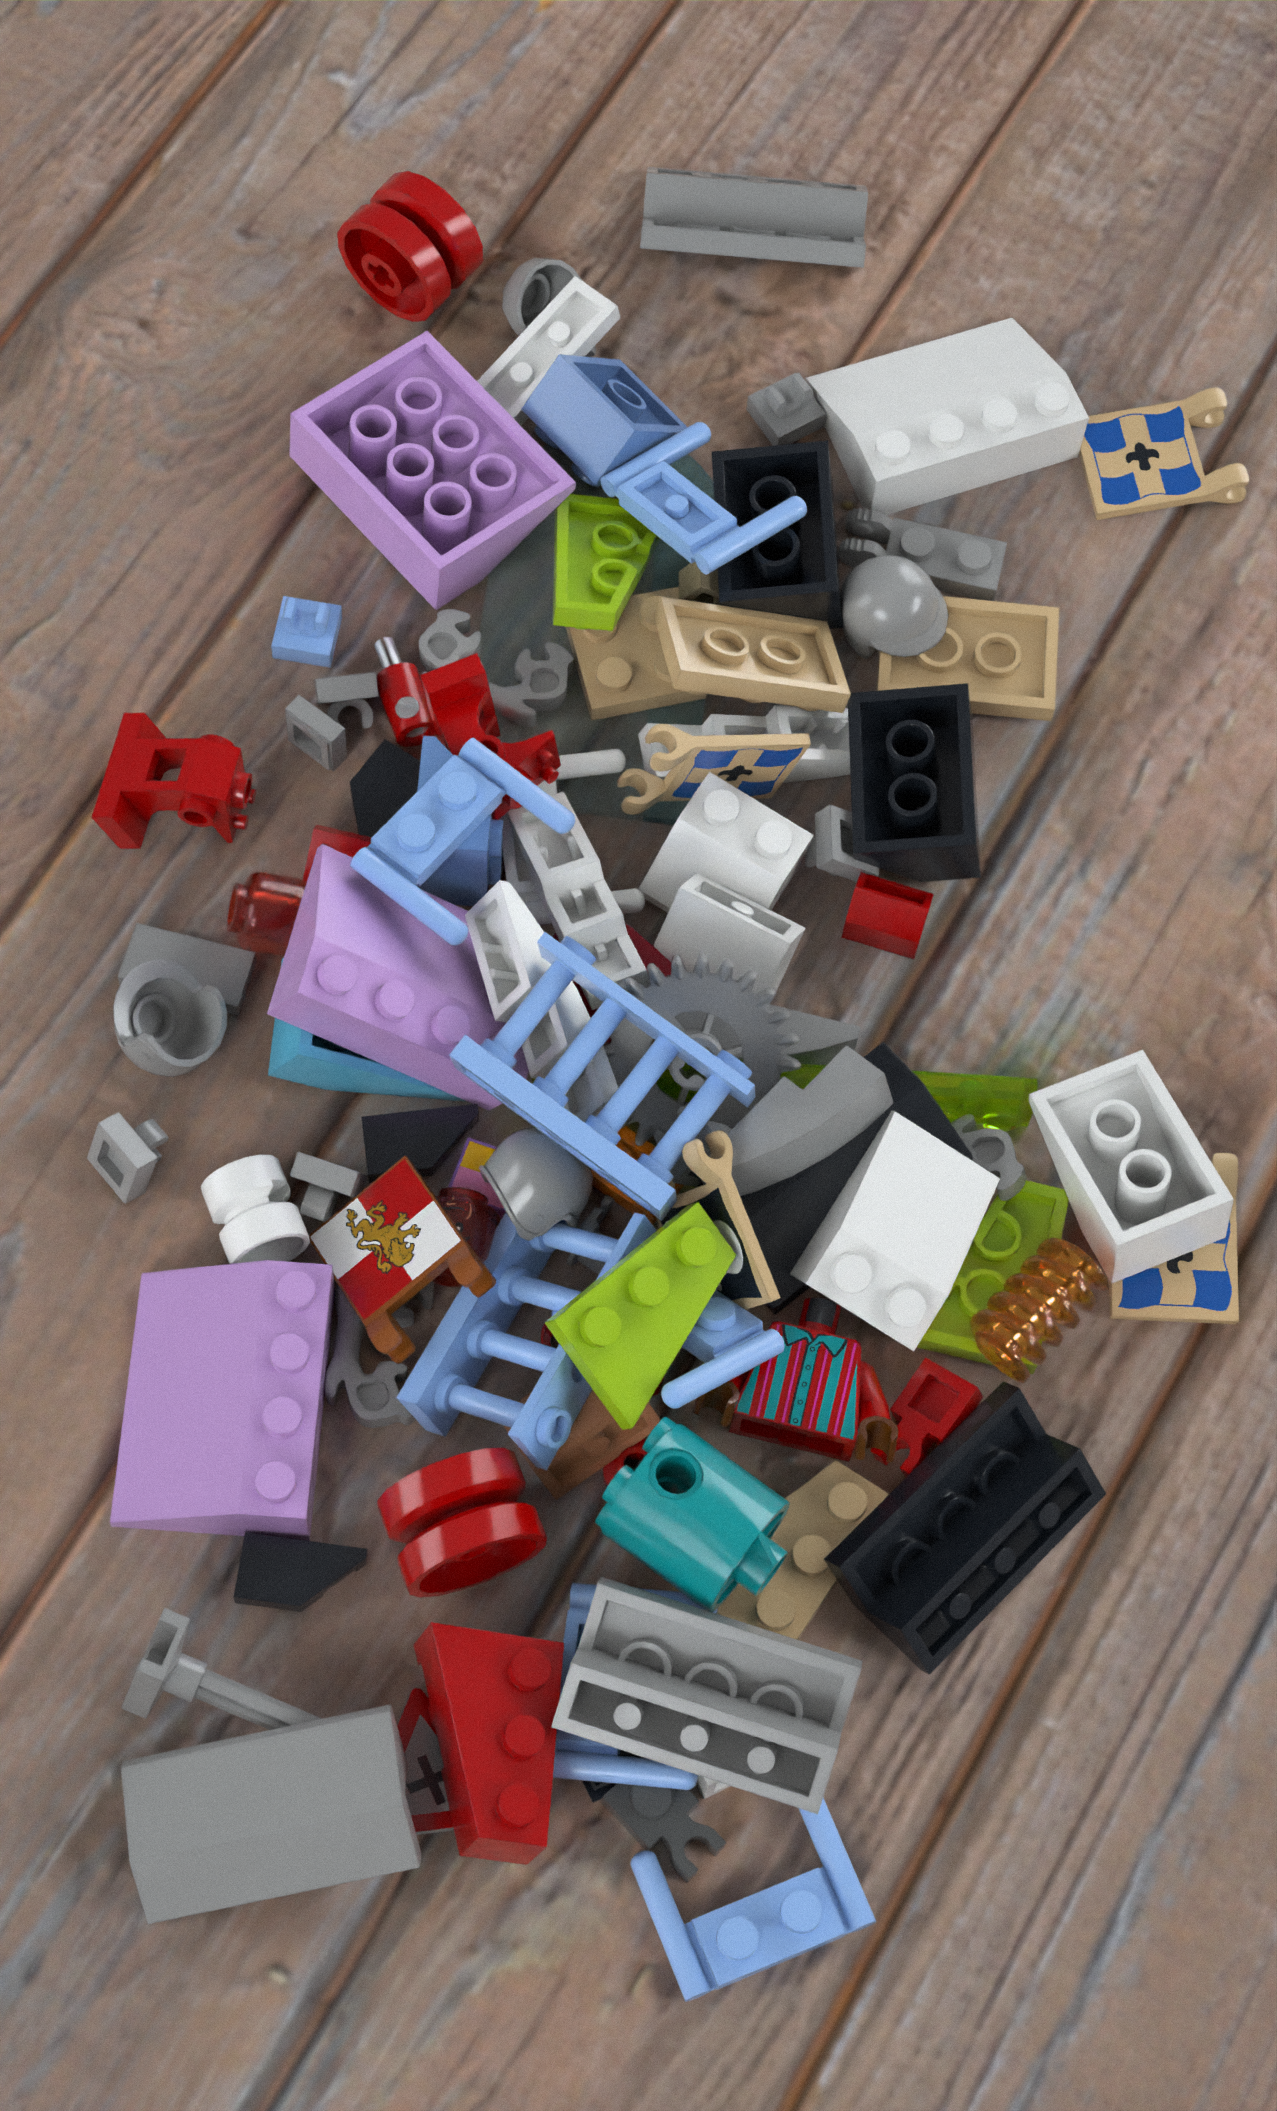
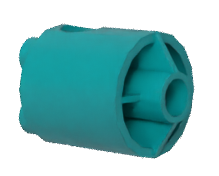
(695, 1517)

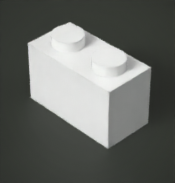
(726, 926)

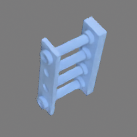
(597, 1137)
(477, 1330)

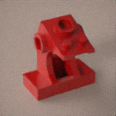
(465, 710)
(207, 792)

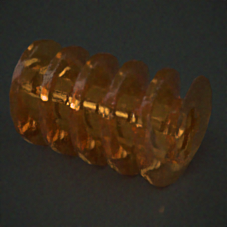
(1033, 1304)

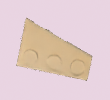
(814, 1525)

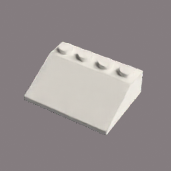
(949, 416)

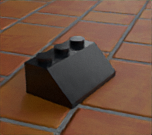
(799, 565)
(914, 782)

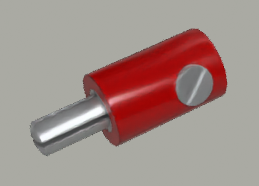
(403, 697)

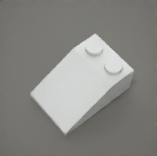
(1131, 1166)
(899, 1231)

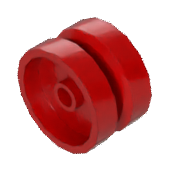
(410, 246)
(461, 1522)

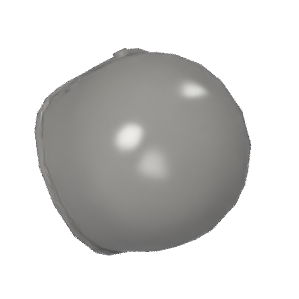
(892, 608)
(167, 1018)
(537, 1182)

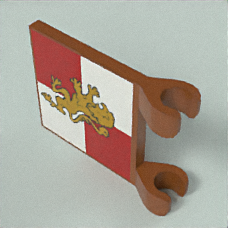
(390, 1248)

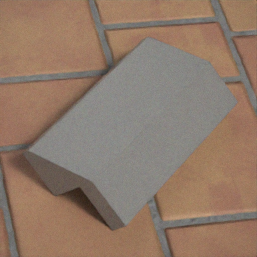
(754, 217)
(708, 1694)
(269, 1814)

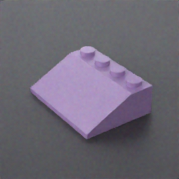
(428, 467)
(383, 980)
(226, 1400)

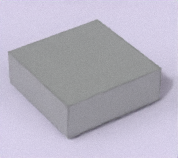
(316, 733)

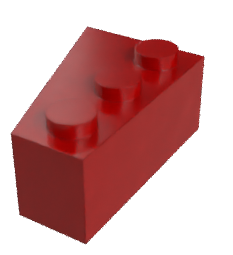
(495, 1736)

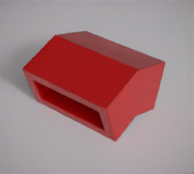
(887, 915)

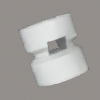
(254, 1207)

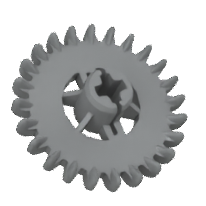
(714, 995)

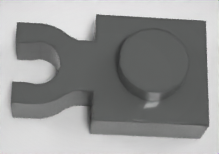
(662, 1815)

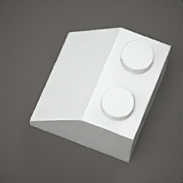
(729, 842)

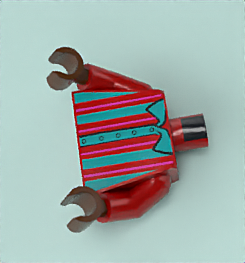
(811, 1394)

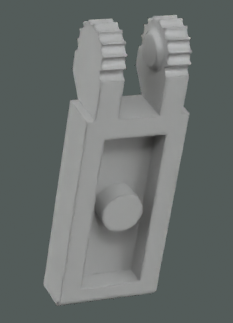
(952, 559)

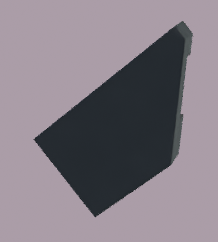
(383, 787)
(419, 1134)
(291, 1571)

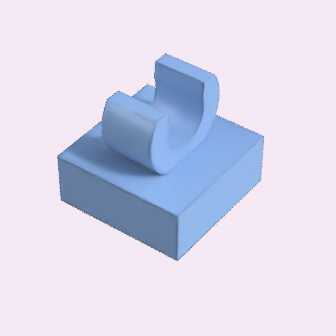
(306, 631)

